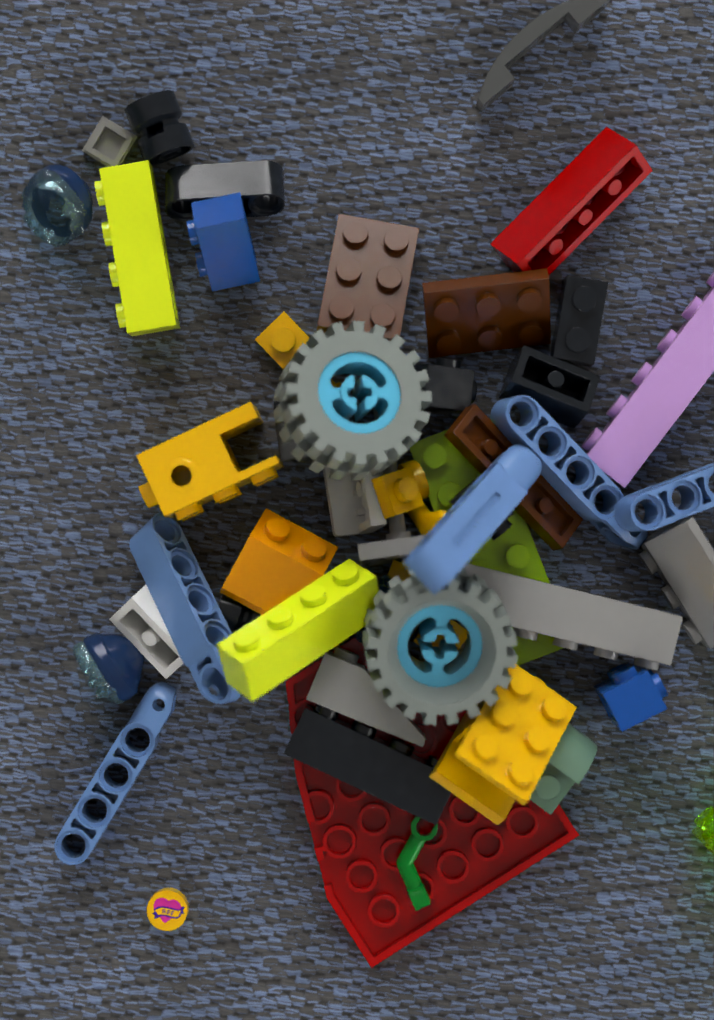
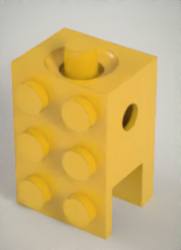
(202, 466)
(504, 747)

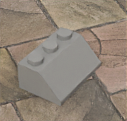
(687, 569)

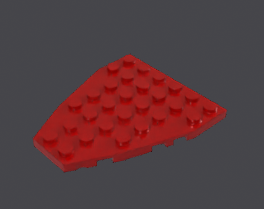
(363, 837)

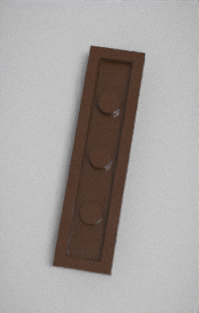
(542, 506)

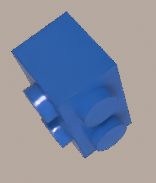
(224, 242)
(631, 695)

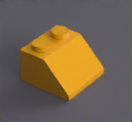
(276, 563)

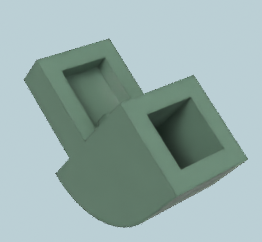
(566, 766)

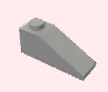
(348, 689)

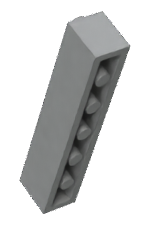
(584, 619)

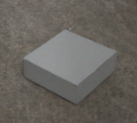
(110, 143)

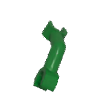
(406, 867)

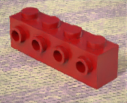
(573, 204)

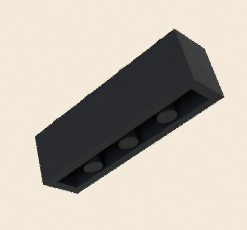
(368, 762)

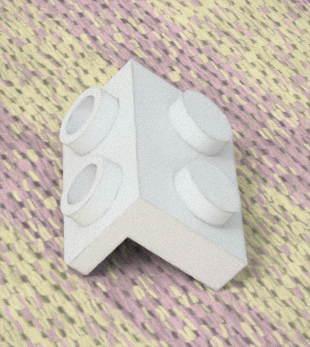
(353, 505)

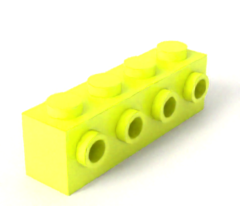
(138, 248)
(298, 630)

